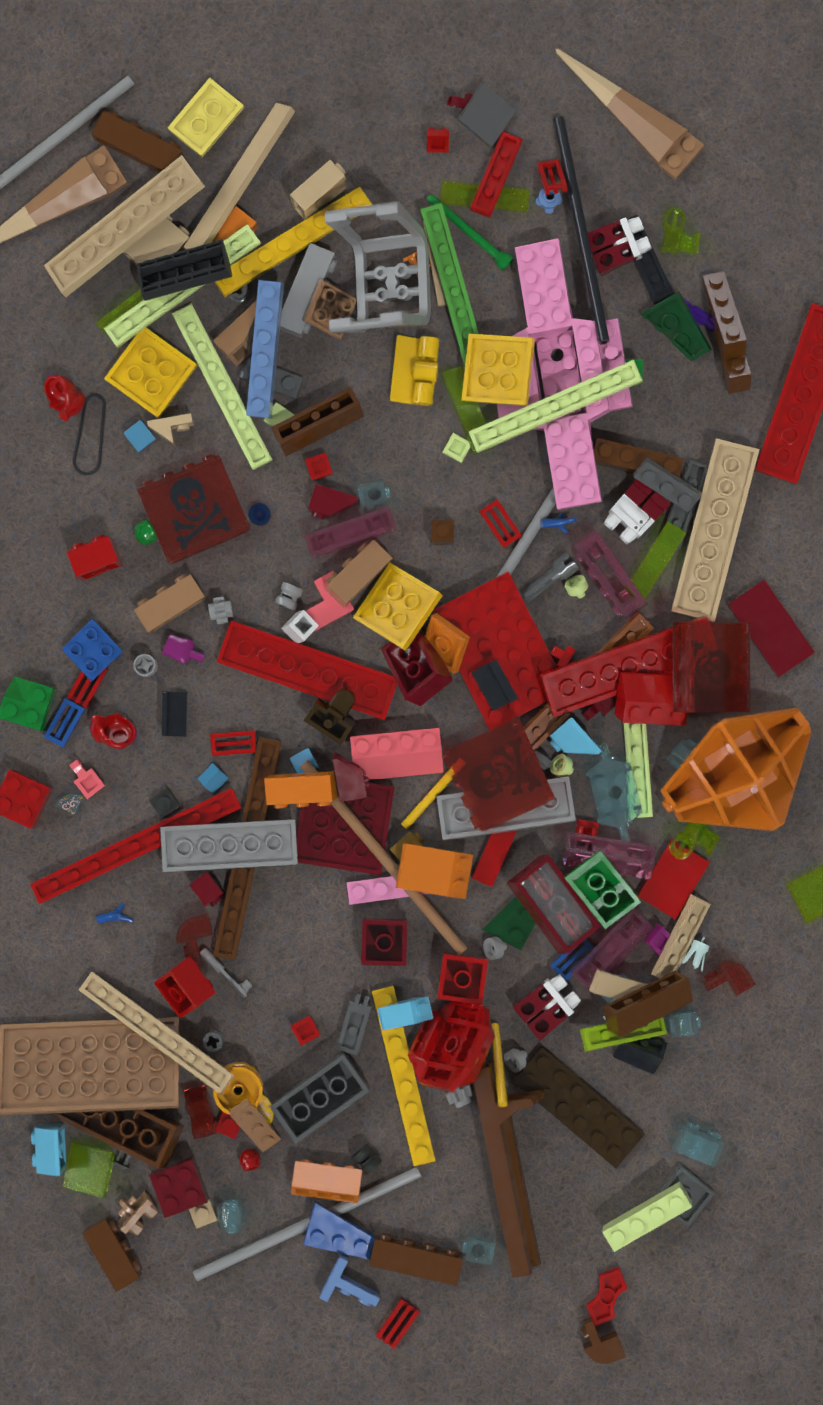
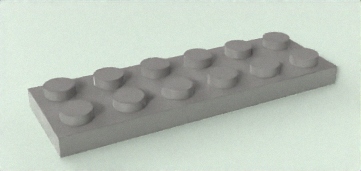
(457, 824)
(229, 845)

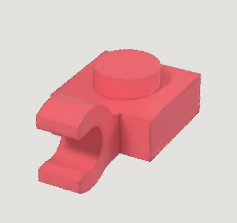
(88, 781)

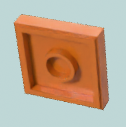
(447, 641)

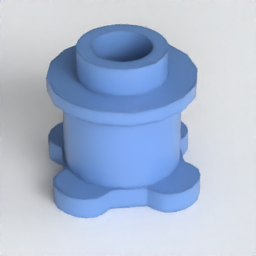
(548, 205)

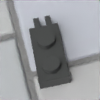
(354, 1025)

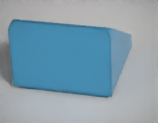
(139, 436)
(300, 758)

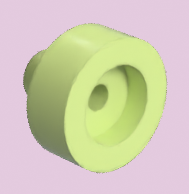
(576, 586)
(561, 766)

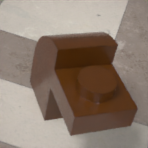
(604, 1348)

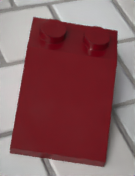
(417, 670)

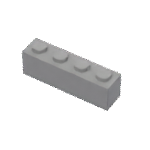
(314, 267)

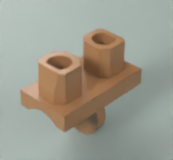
(133, 1210)

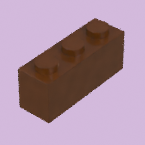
(113, 1253)

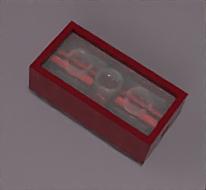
(553, 904)

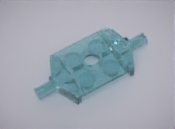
(603, 778)

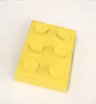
(205, 117)

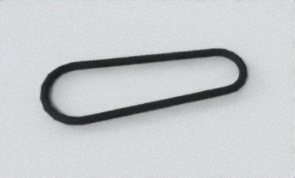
(101, 435)

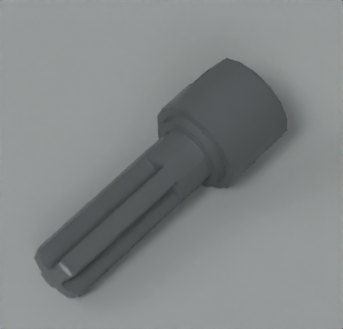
(562, 568)

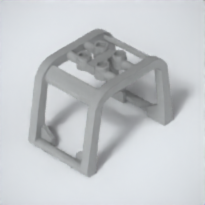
(340, 221)

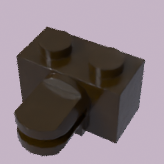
(332, 717)

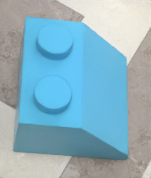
(49, 1149)

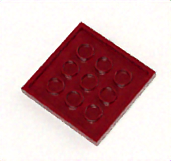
(330, 842)

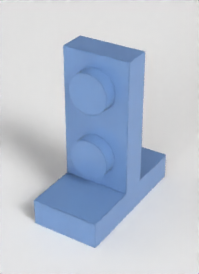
(347, 1285)

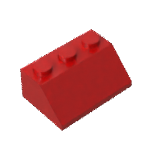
(647, 699)

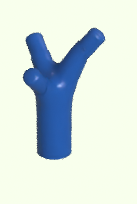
(557, 522)
(114, 915)

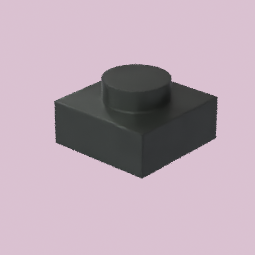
(164, 803)

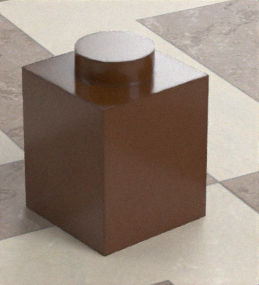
(442, 532)

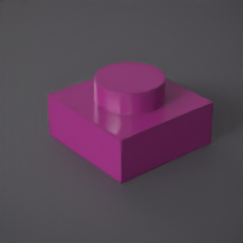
(657, 939)

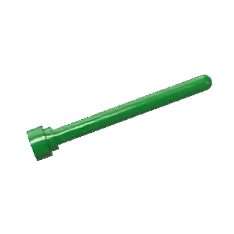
(502, 259)

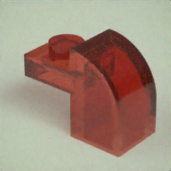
(191, 930)
(733, 973)
(200, 1111)

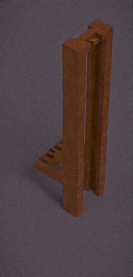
(507, 1169)

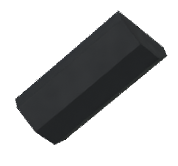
(184, 270)

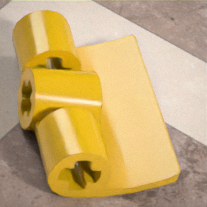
(415, 370)

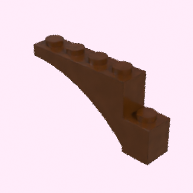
(729, 333)

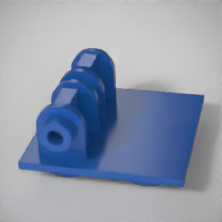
(92, 649)

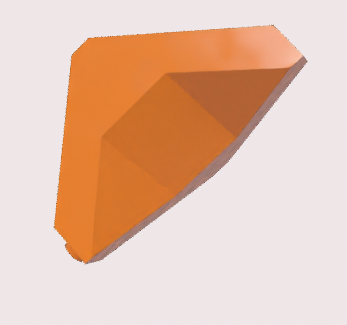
(741, 772)

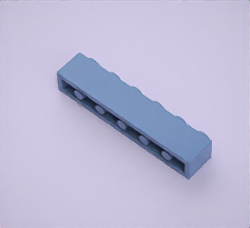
(265, 349)

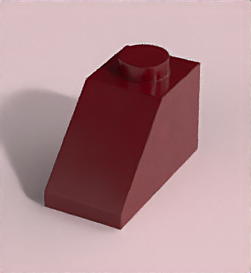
(329, 502)
(349, 779)

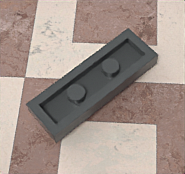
(667, 484)

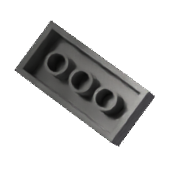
(319, 1097)

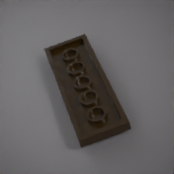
(579, 1107)

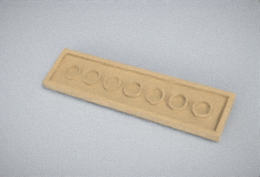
(124, 226)
(715, 530)

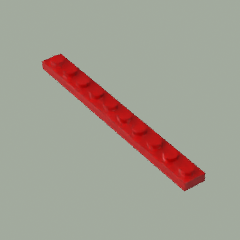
(131, 847)

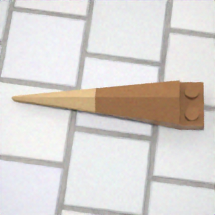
(658, 135)
(79, 186)

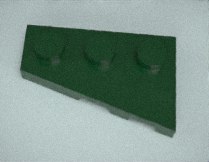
(678, 324)
(511, 924)

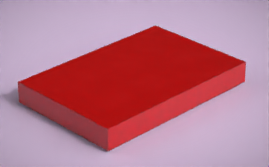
(673, 881)

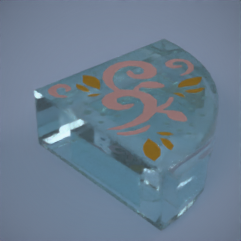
(70, 803)

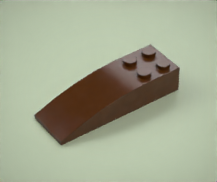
(136, 1132)

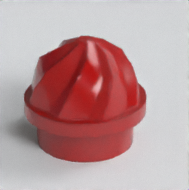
(250, 1160)

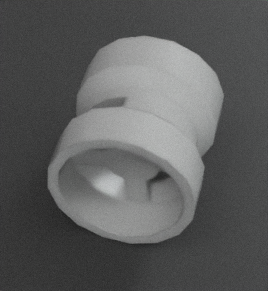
(290, 591)
(145, 665)

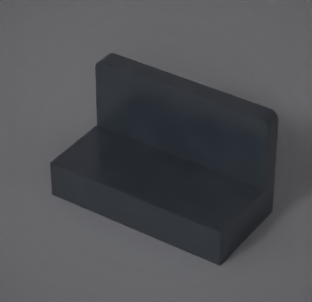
(494, 685)
(174, 714)
(643, 1053)

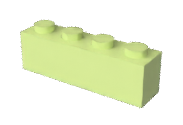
(647, 1216)

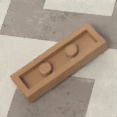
(254, 1125)

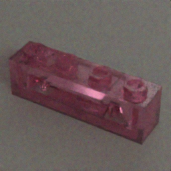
(350, 532)
(589, 545)
(614, 850)
(613, 948)

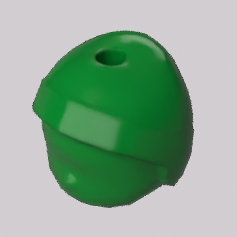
(145, 533)

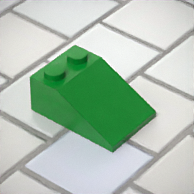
(603, 889)

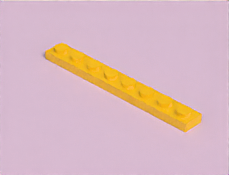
(287, 244)
(405, 1084)

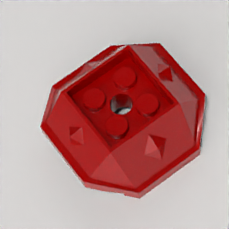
(452, 1046)

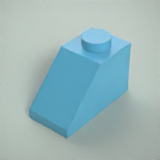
(405, 1013)

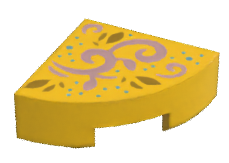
(265, 1110)

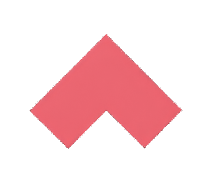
(329, 609)

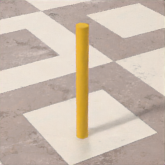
(428, 799)
(498, 1065)

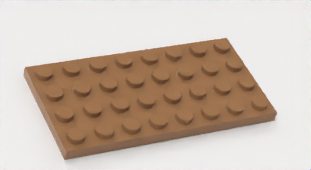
(84, 1068)

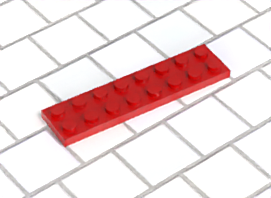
(797, 406)
(305, 669)
(598, 675)

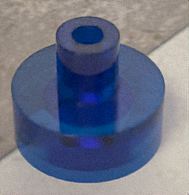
(259, 520)

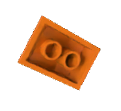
(434, 871)

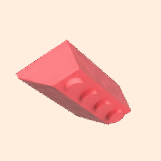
(398, 753)

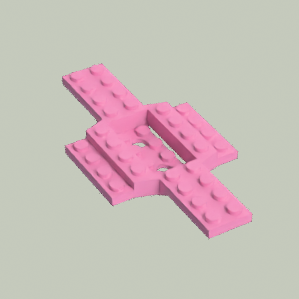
(554, 328)

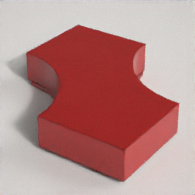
(602, 1305)

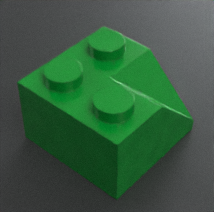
(27, 703)

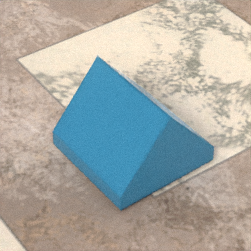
(213, 778)

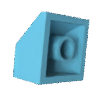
(572, 739)

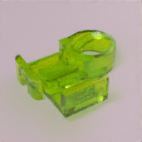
(678, 239)
(697, 836)

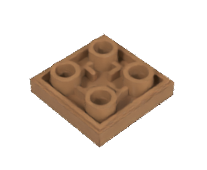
(328, 304)

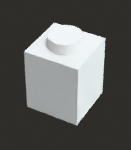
(299, 626)

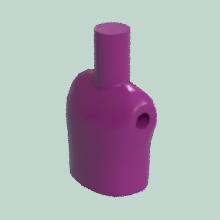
(181, 649)

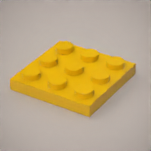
(498, 369)
(150, 372)
(397, 606)

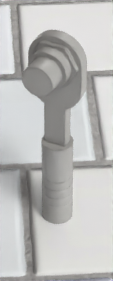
(241, 988)

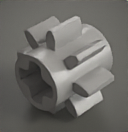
(220, 610)
(460, 1096)

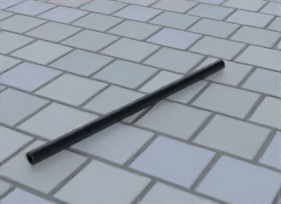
(581, 230)

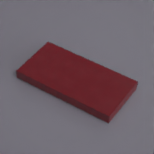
(771, 628)

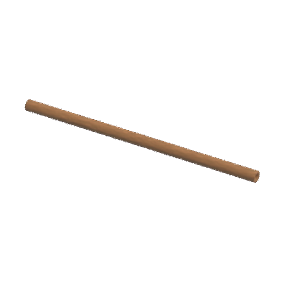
(392, 868)

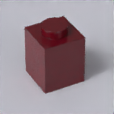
(207, 889)

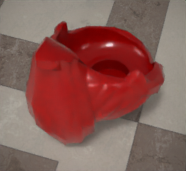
(63, 396)
(113, 730)

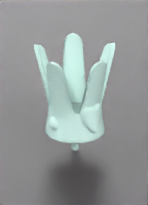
(700, 949)

